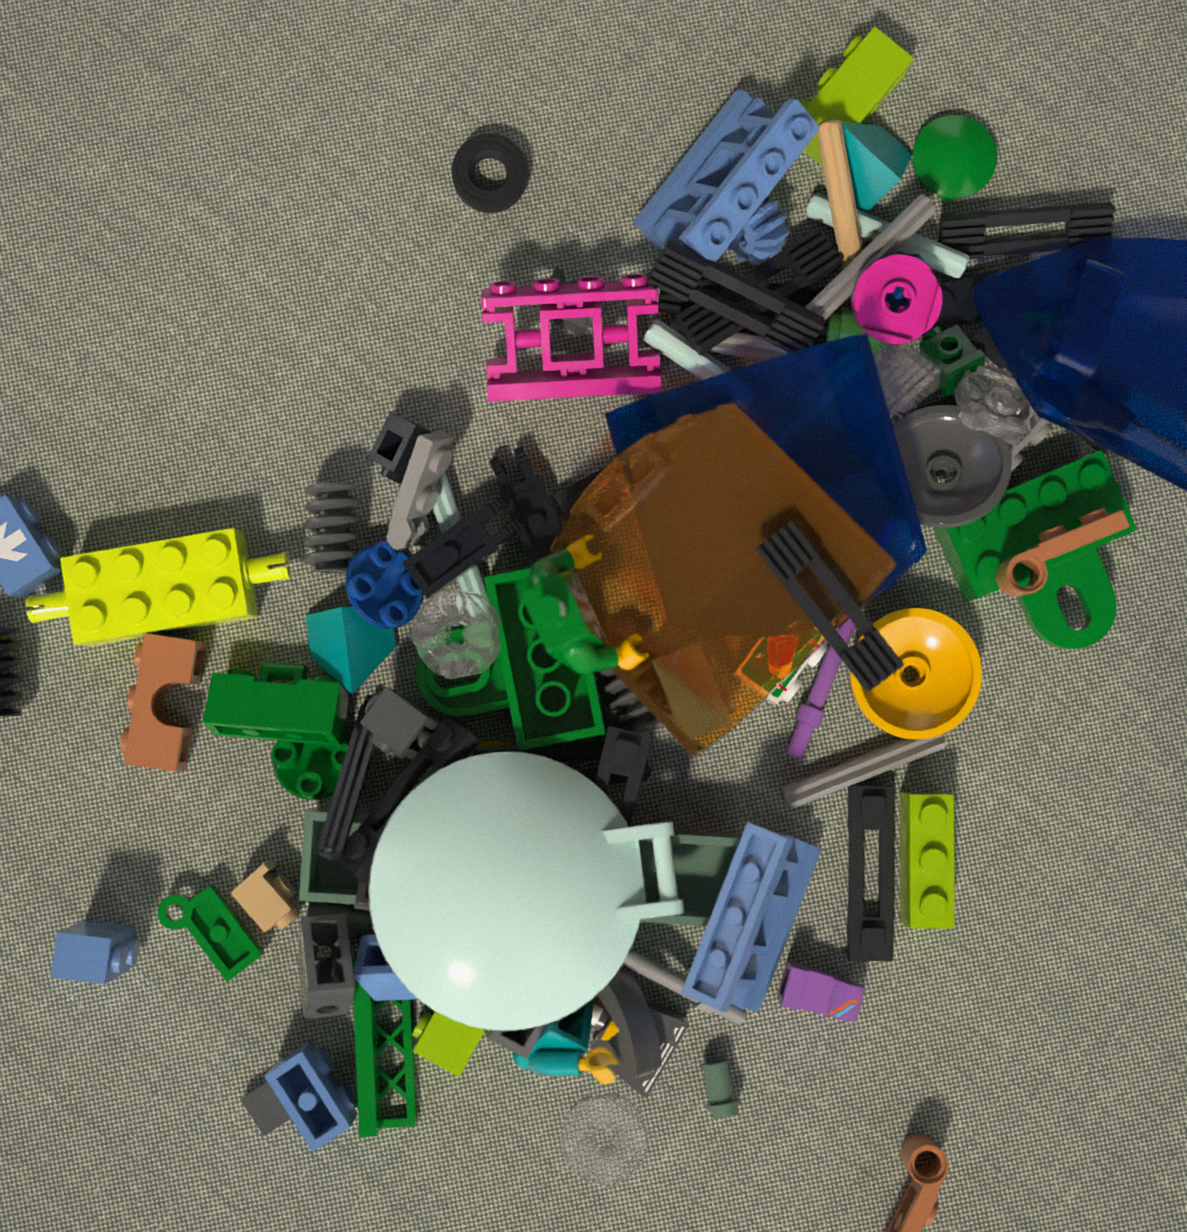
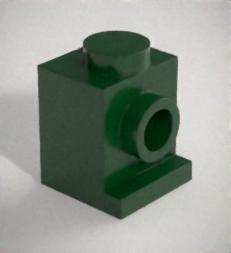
(952, 354)

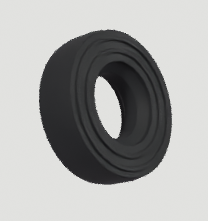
(481, 148)

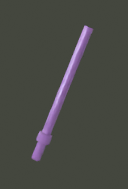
(811, 715)

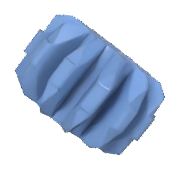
(762, 234)

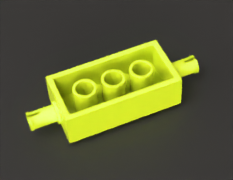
(158, 587)

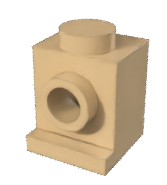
(267, 898)

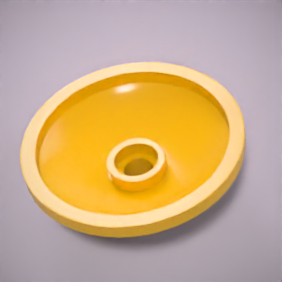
(945, 679)

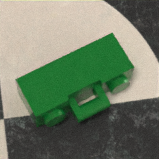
(263, 710)

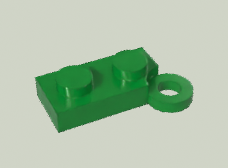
(215, 930)

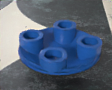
(382, 586)

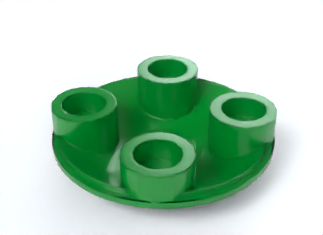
(954, 157)
(309, 769)

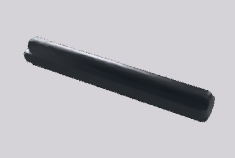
(347, 792)

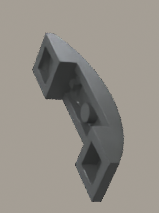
(637, 1038)

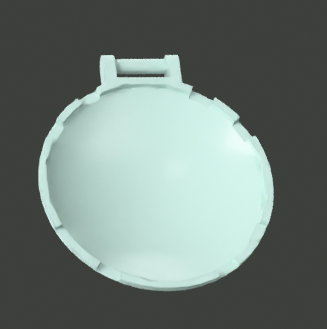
(512, 890)

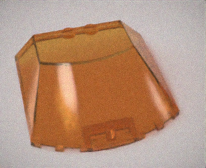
(684, 571)

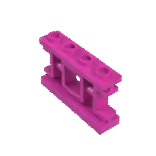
(571, 373)

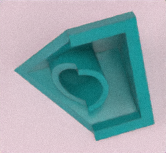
(874, 162)
(348, 645)

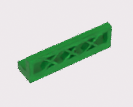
(369, 1068)

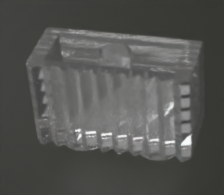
(905, 379)

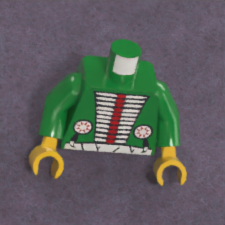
(566, 617)

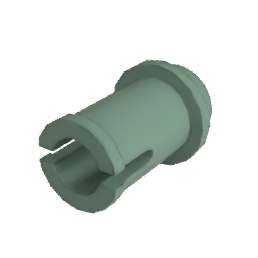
(720, 1089)

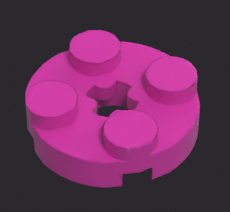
(908, 322)

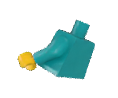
(562, 1048)

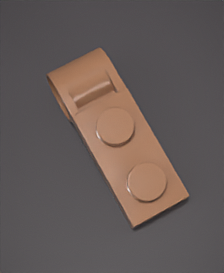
(1054, 543)
(919, 1201)

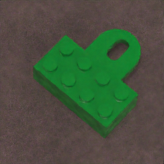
(1013, 526)
(543, 694)

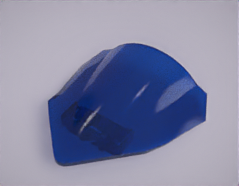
(1101, 344)

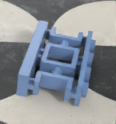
(726, 175)
(751, 920)

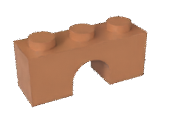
(152, 737)

